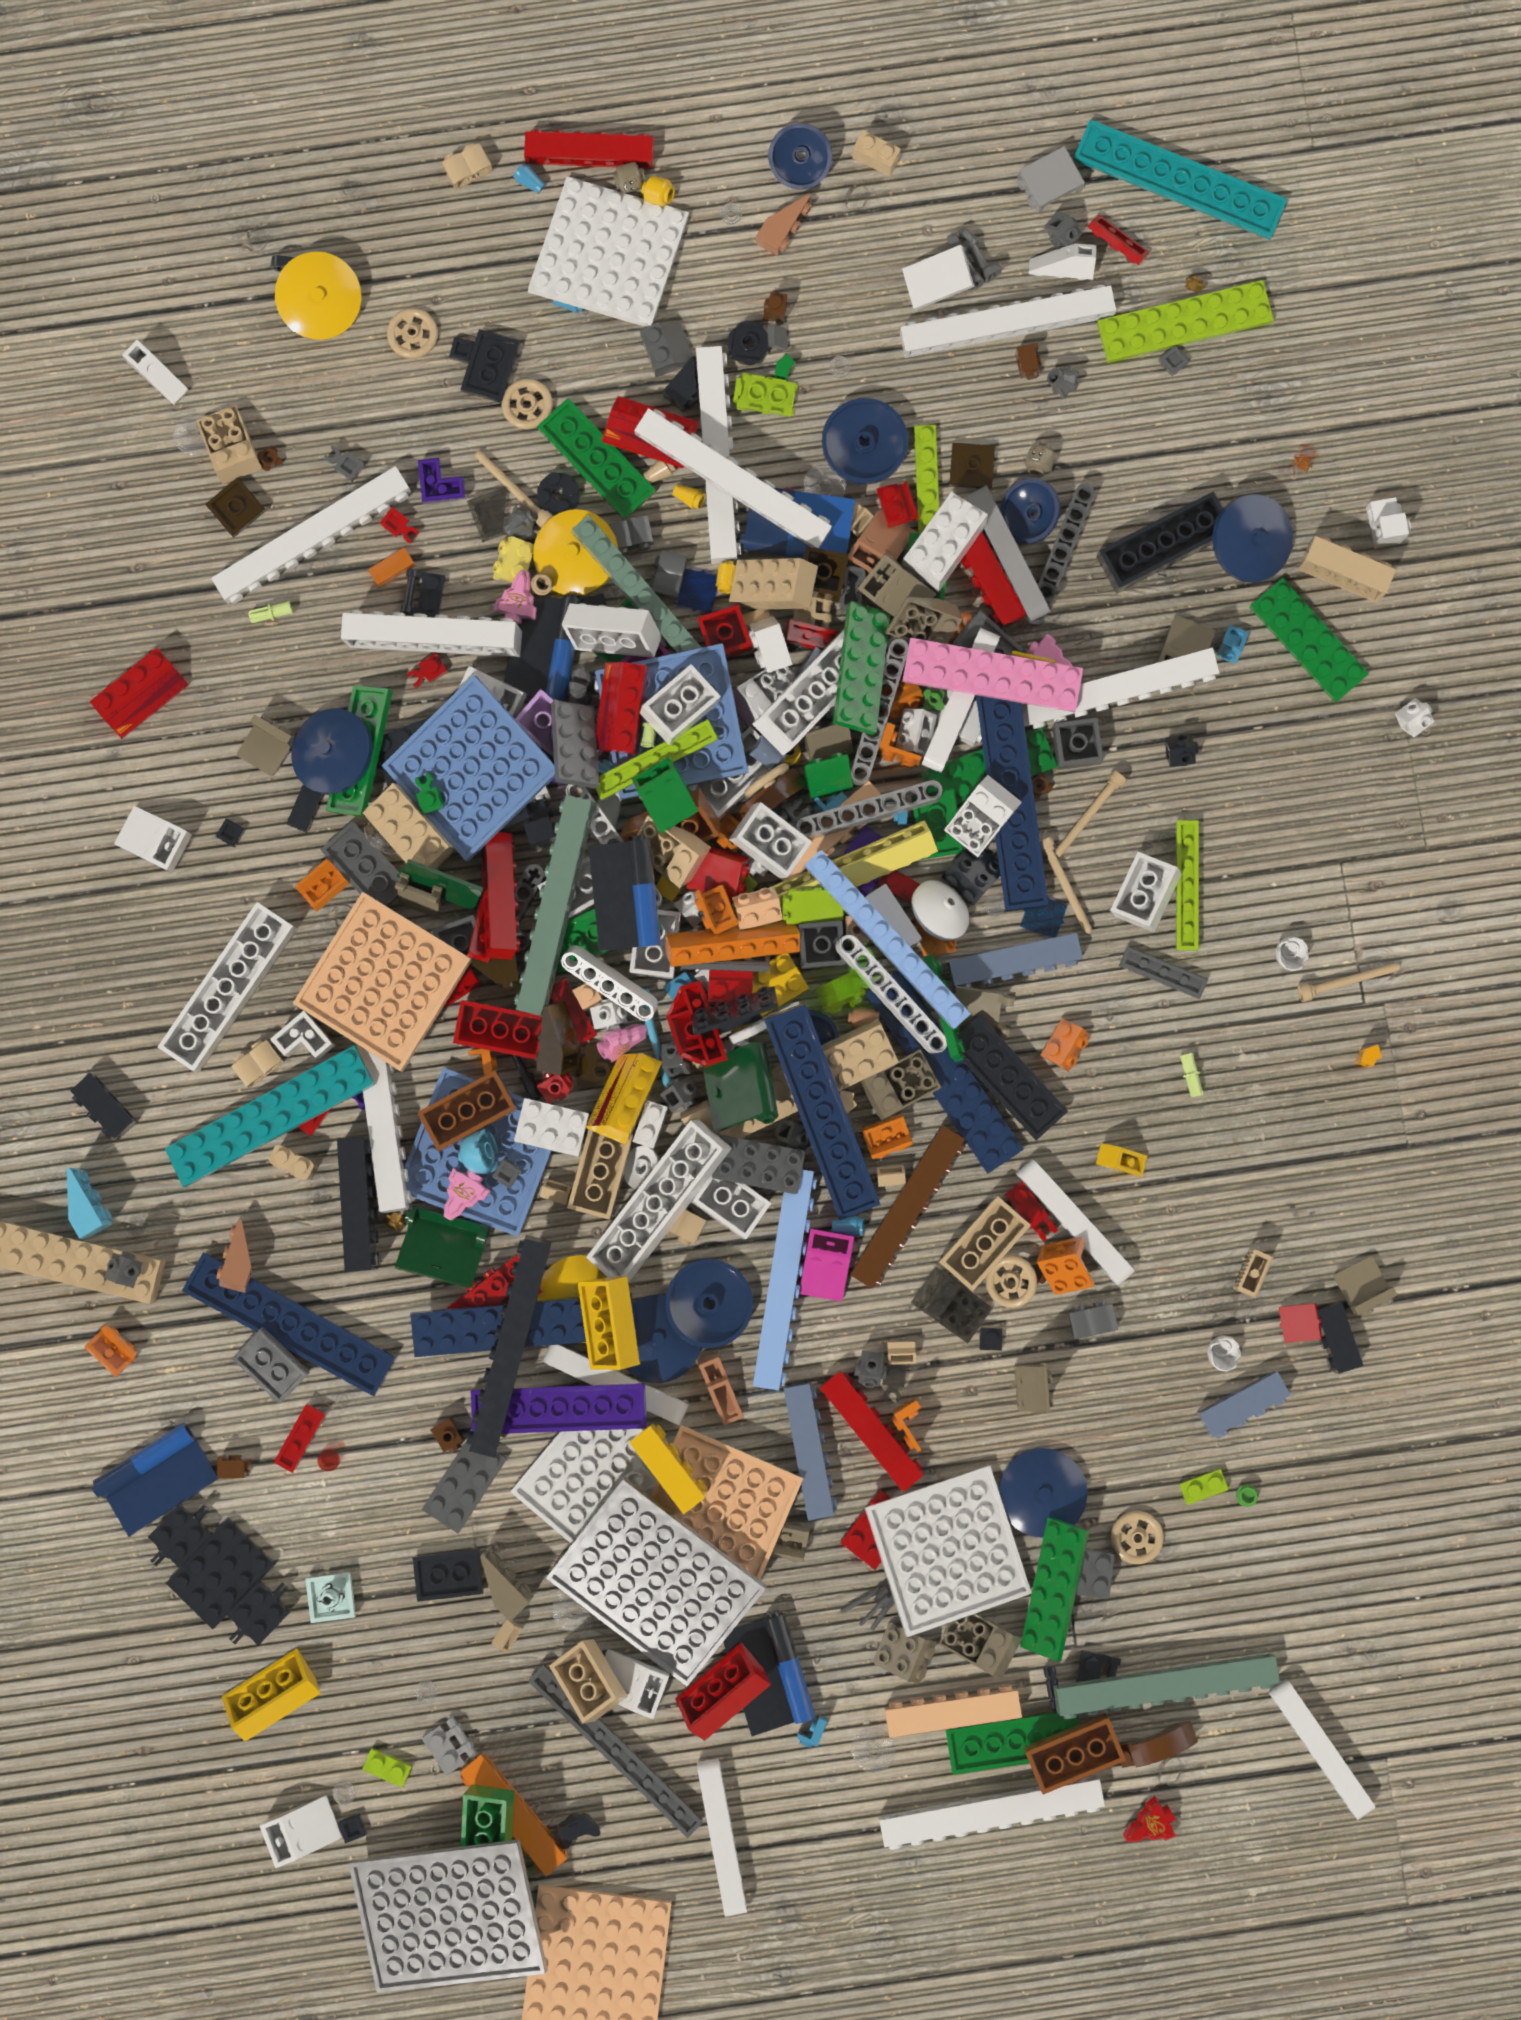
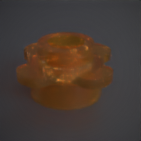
(1302, 462)

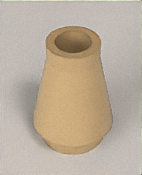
(659, 471)
(545, 583)

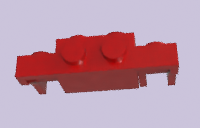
(490, 1289)

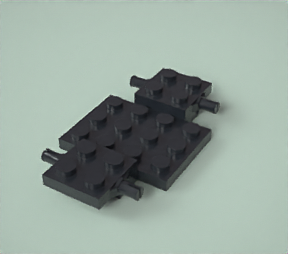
(220, 1573)

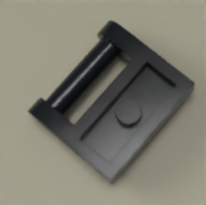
(430, 593)
(1091, 1665)

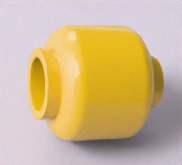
(658, 191)

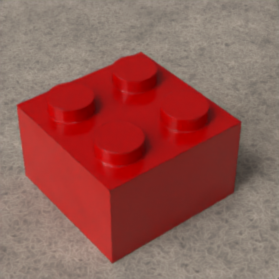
(727, 628)

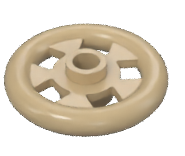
(426, 344)
(533, 387)
(766, 779)
(1027, 1273)
(1132, 1519)

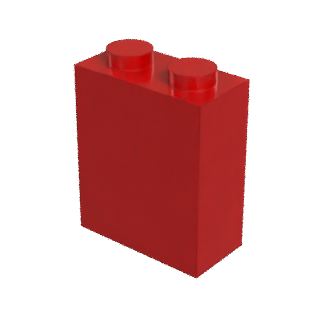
(724, 869)

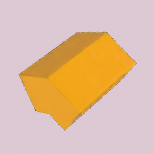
(1368, 1056)

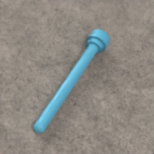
(656, 1046)

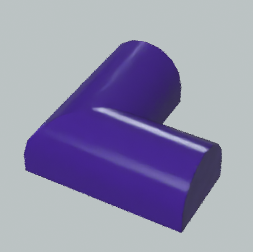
(436, 488)

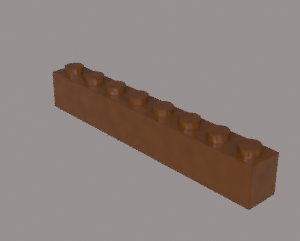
(907, 1207)

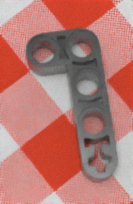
(524, 904)

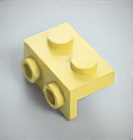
(513, 557)

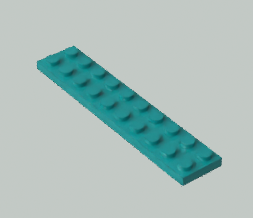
(1180, 179)
(269, 1116)

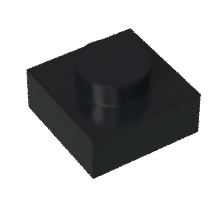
(990, 1339)

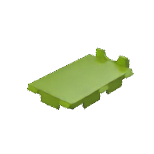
(764, 395)
(810, 906)

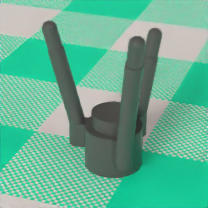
(883, 1599)

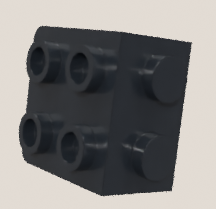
(972, 874)

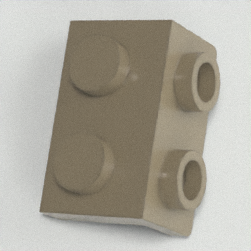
(791, 1543)

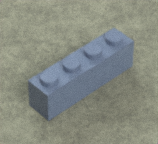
(1243, 1404)

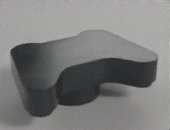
(576, 1826)

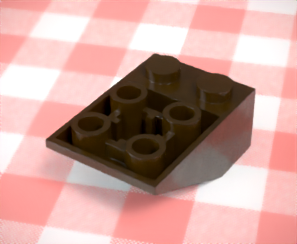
(558, 1041)

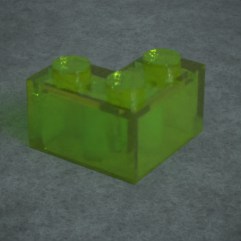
(840, 992)

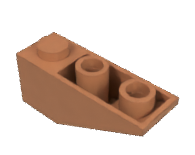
(779, 227)
(237, 1266)

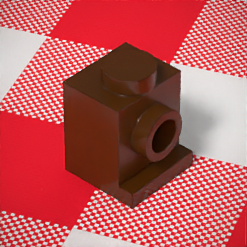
(775, 307)
(1028, 361)
(448, 1427)
(233, 1467)

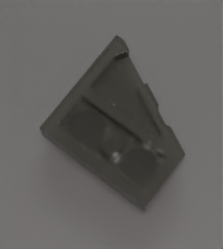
(489, 513)

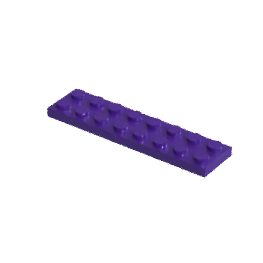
(573, 1408)

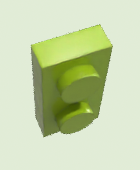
(1203, 1486)
(387, 1767)

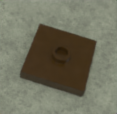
(972, 465)
(235, 507)

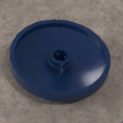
(864, 441)
(1252, 538)
(332, 751)
(708, 1303)
(660, 1350)
(1042, 1486)

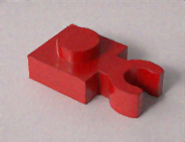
(396, 523)
(431, 668)

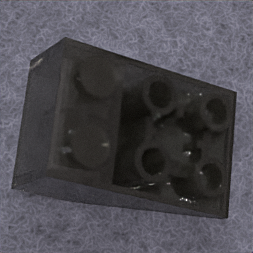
(951, 1305)

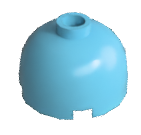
(478, 1152)

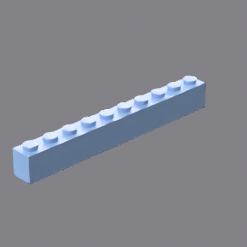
(887, 939)
(783, 1285)

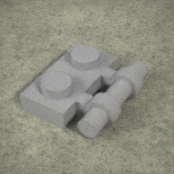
(443, 1748)

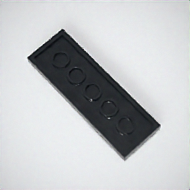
(1009, 1078)

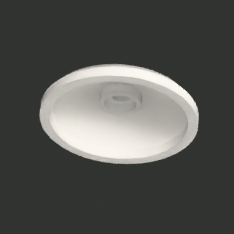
(940, 910)

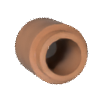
(862, 1016)

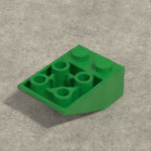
(828, 776)
(665, 794)

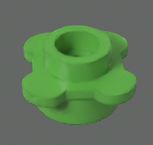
(929, 704)

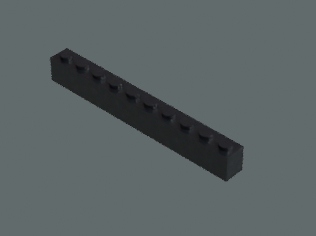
(510, 1345)

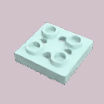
(318, 1587)

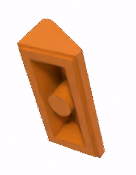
(391, 567)

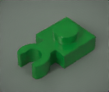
(430, 798)

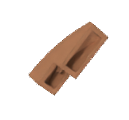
(720, 1388)

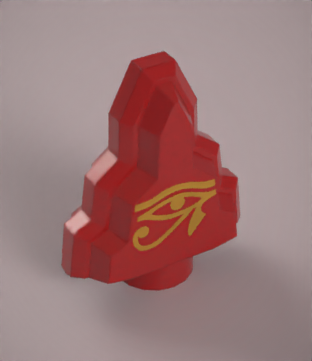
(1152, 1823)

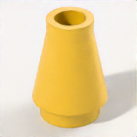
(690, 496)

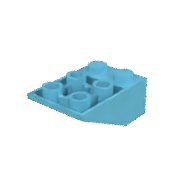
(84, 1208)

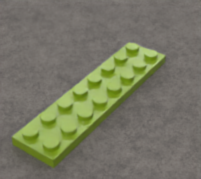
(1185, 321)

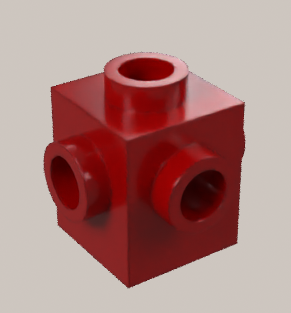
(555, 1086)

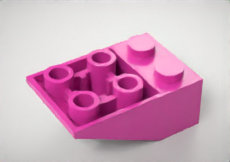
(826, 1265)

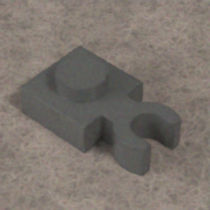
(346, 465)

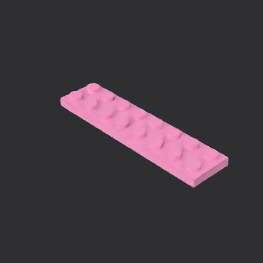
(992, 675)

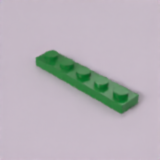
(954, 1045)

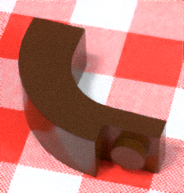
(781, 791)
(1160, 1746)

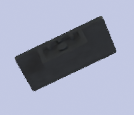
(735, 1013)

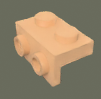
(757, 908)

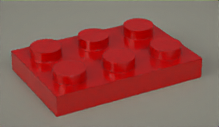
(860, 1537)

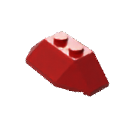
(702, 1048)

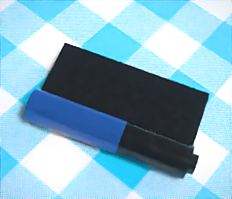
(545, 650)
(624, 894)
(787, 1696)

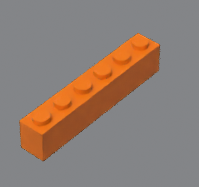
(732, 944)
(527, 1827)

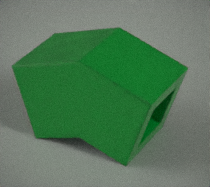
(784, 366)

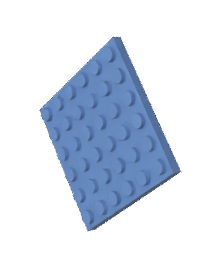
(723, 757)
(478, 761)
(503, 1207)

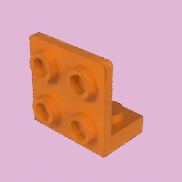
(891, 753)
(1064, 1267)
(909, 1411)

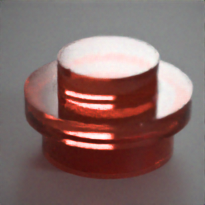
(328, 1460)

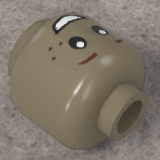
(628, 177)
(1040, 460)

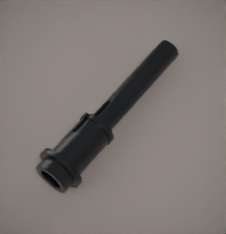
(527, 1079)

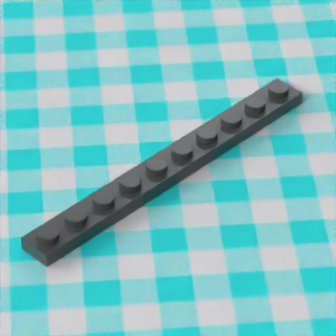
(619, 1755)

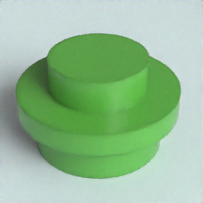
(1246, 1495)

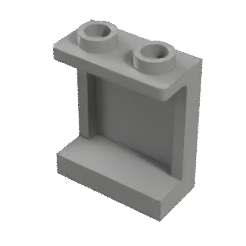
(1050, 179)

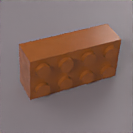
(702, 824)
(467, 1111)
(1074, 1753)

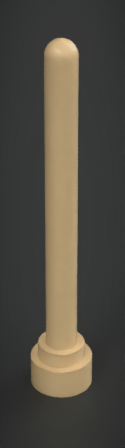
(541, 515)
(1115, 781)
(1047, 848)
(1307, 991)

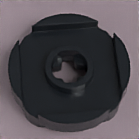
(740, 334)
(556, 482)

